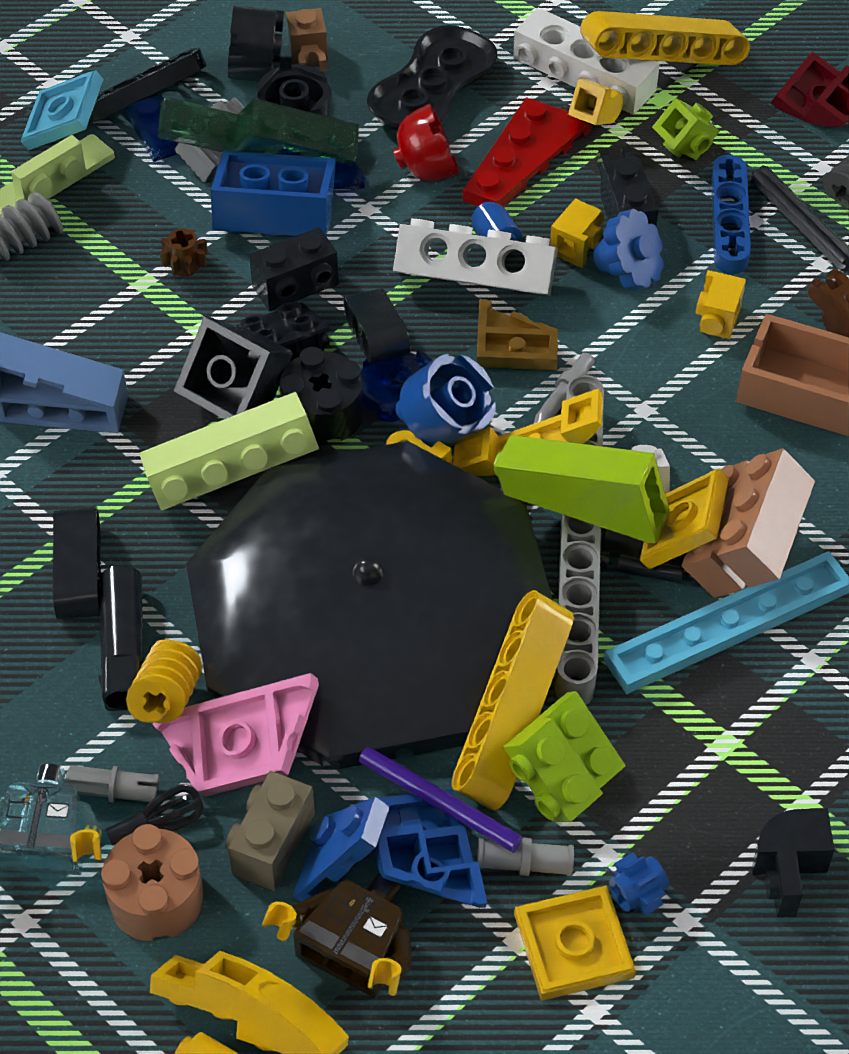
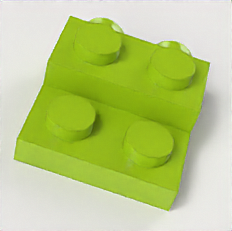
(564, 758)

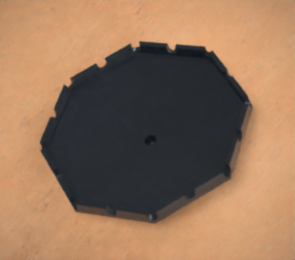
(377, 581)

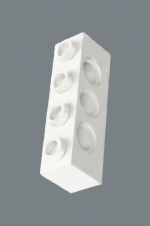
(561, 52)
(413, 257)

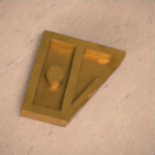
(514, 341)

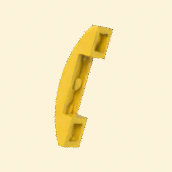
(576, 424)

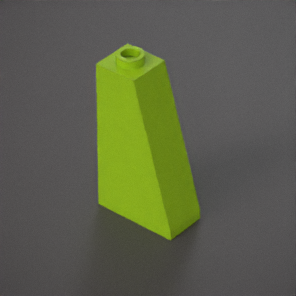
(588, 483)

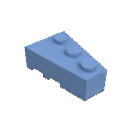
(58, 388)

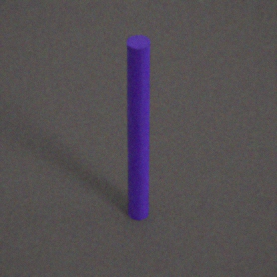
(441, 799)

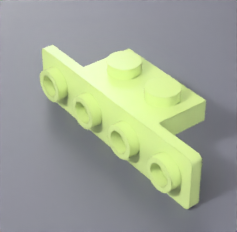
(56, 169)

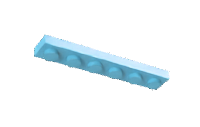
(726, 622)

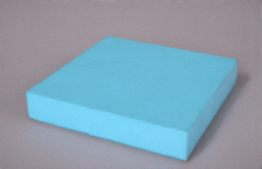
(62, 110)

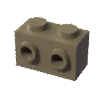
(270, 830)

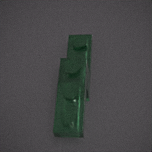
(258, 129)

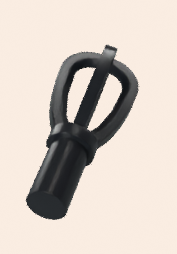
(126, 827)

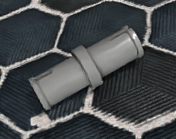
(527, 858)

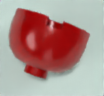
(425, 147)

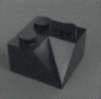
(231, 368)

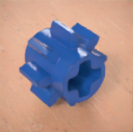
(639, 883)

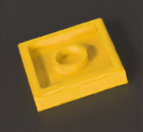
(692, 518)
(574, 943)

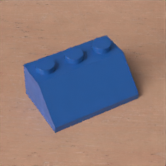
(272, 193)

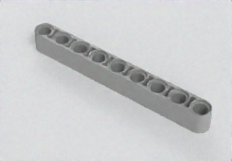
(580, 549)

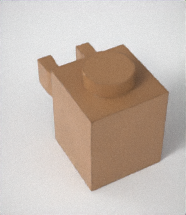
(307, 38)

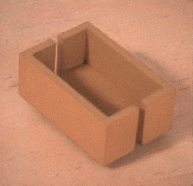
(798, 374)
(756, 524)

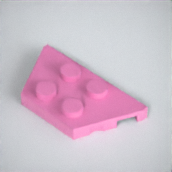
(241, 735)

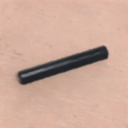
(802, 216)

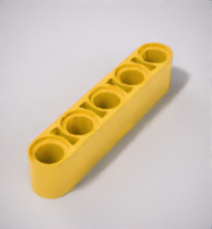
(664, 38)
(512, 698)

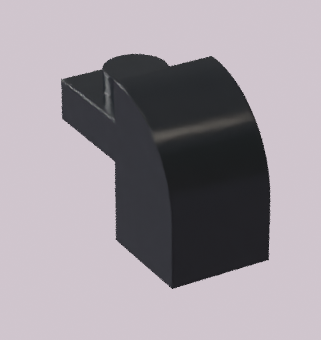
(793, 845)

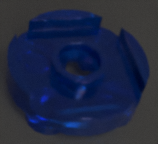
(377, 385)

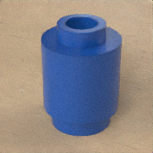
(494, 217)

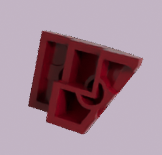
(816, 93)

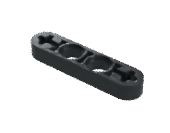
(147, 83)

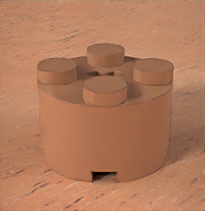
(153, 883)

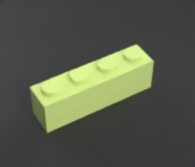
(228, 451)

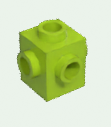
(686, 129)

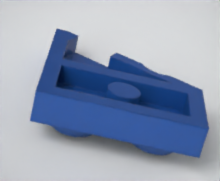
(339, 843)

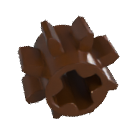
(183, 252)

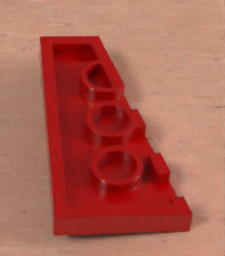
(522, 150)

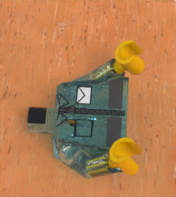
(47, 826)

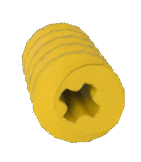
(164, 682)

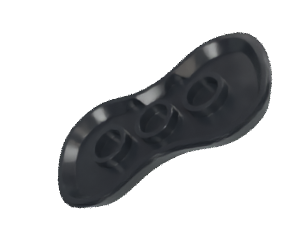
(440, 66)

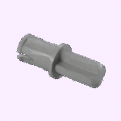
(113, 783)

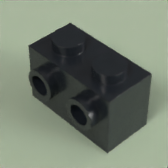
(294, 268)

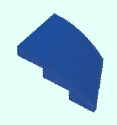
(428, 851)

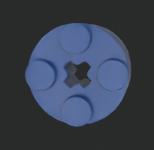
(446, 400)

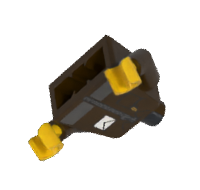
(349, 933)

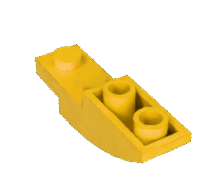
(265, 1006)

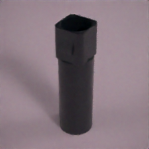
(120, 633)

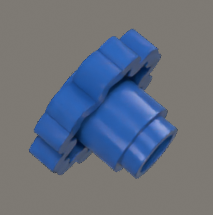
(630, 250)

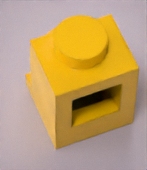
(577, 232)
(720, 303)

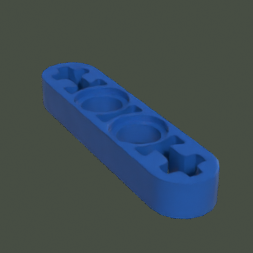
(730, 213)

